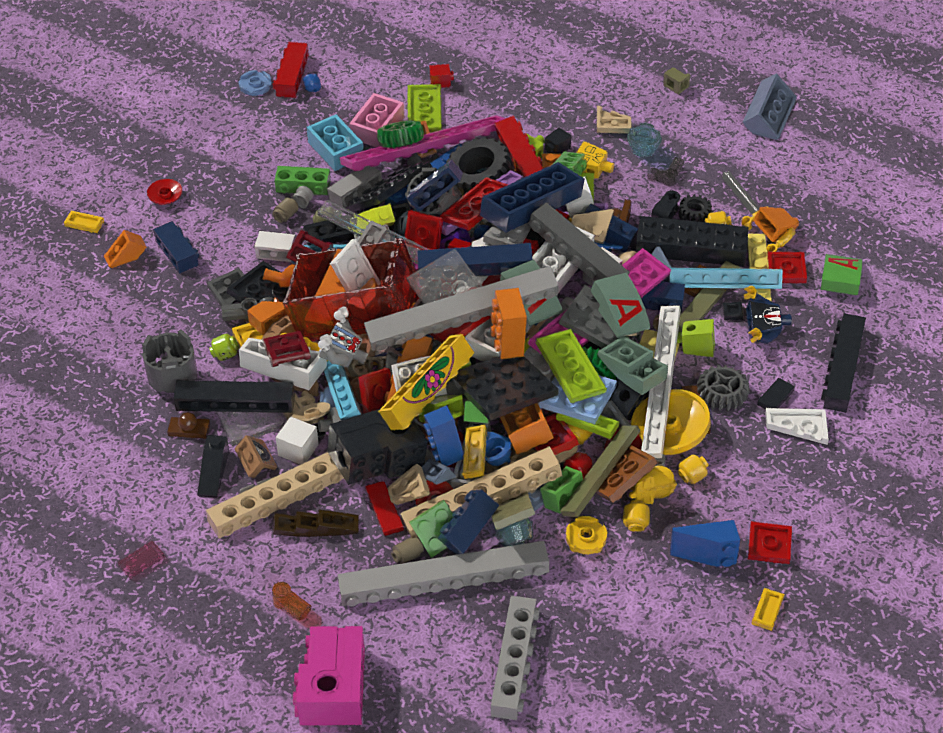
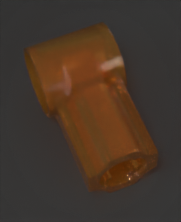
(290, 601)

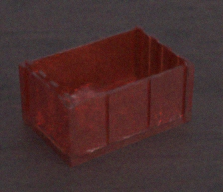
(315, 314)

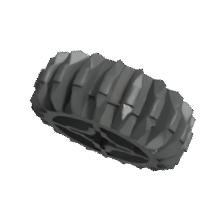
(722, 392)

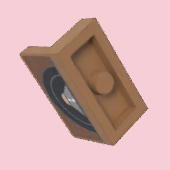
(254, 455)

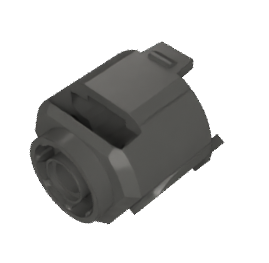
(444, 201)
(176, 361)

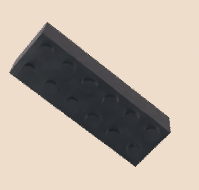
(693, 240)

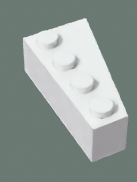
(300, 372)

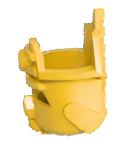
(654, 485)

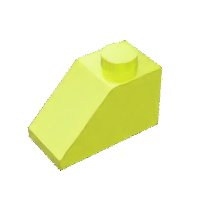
(381, 215)

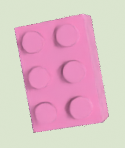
(375, 114)

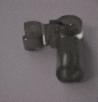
(669, 176)

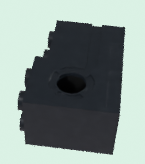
(368, 447)

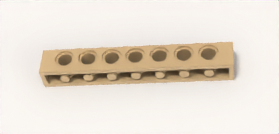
(499, 485)
(273, 495)

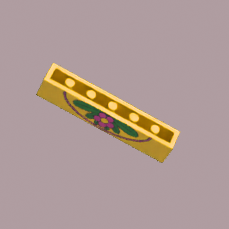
(426, 382)

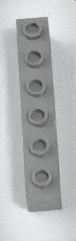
(509, 705)

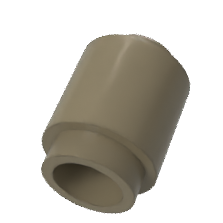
(285, 210)
(407, 550)

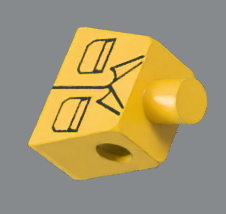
(596, 159)

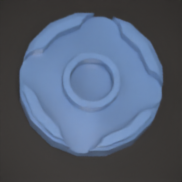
(255, 87)

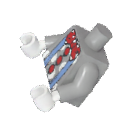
(342, 343)

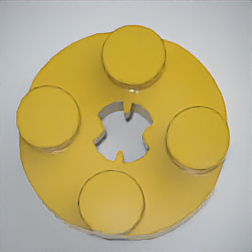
(583, 545)

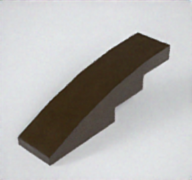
(314, 525)

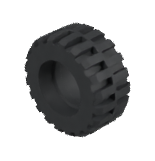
(478, 155)

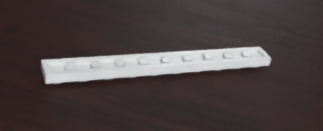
(660, 395)

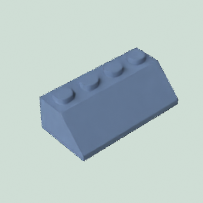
(770, 108)

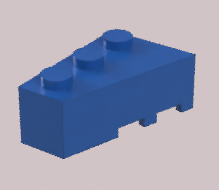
(443, 436)

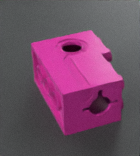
(331, 677)

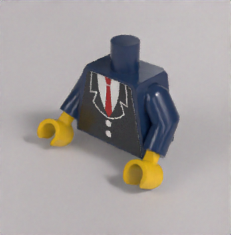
(764, 317)

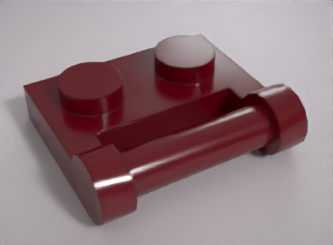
(297, 246)
(286, 343)

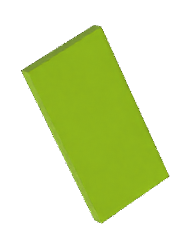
(425, 104)
(571, 366)

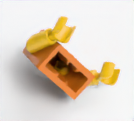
(775, 224)

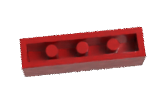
(291, 69)

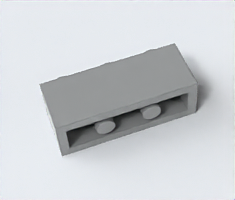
(353, 185)

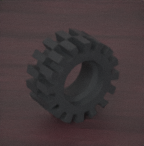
(694, 203)

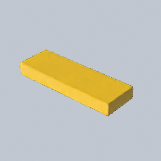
(474, 451)

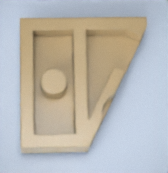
(612, 122)
(594, 223)
(409, 486)

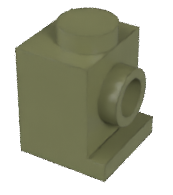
(676, 80)

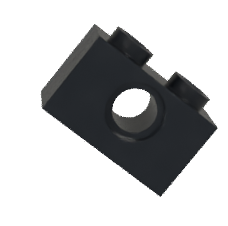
(626, 407)

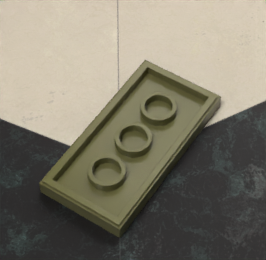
(513, 511)

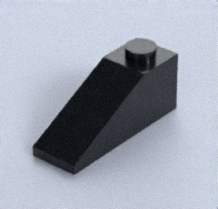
(213, 465)

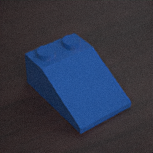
(707, 543)

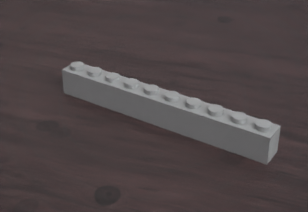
(456, 309)
(443, 573)

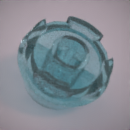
(644, 140)
(515, 533)

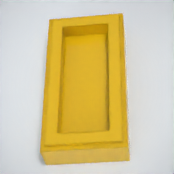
(84, 221)
(768, 609)

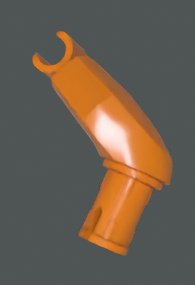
(278, 277)

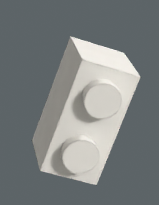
(273, 246)

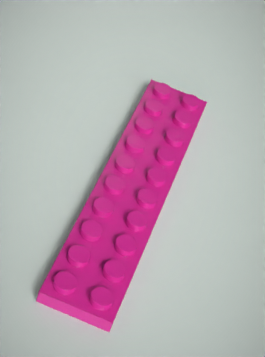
(432, 140)
(645, 274)

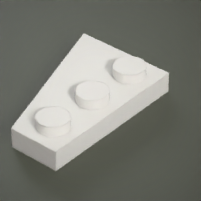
(803, 423)

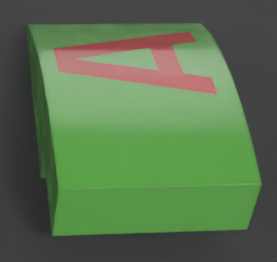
(841, 274)

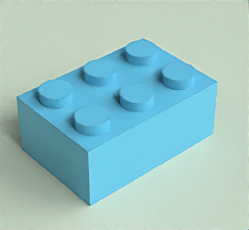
(333, 140)

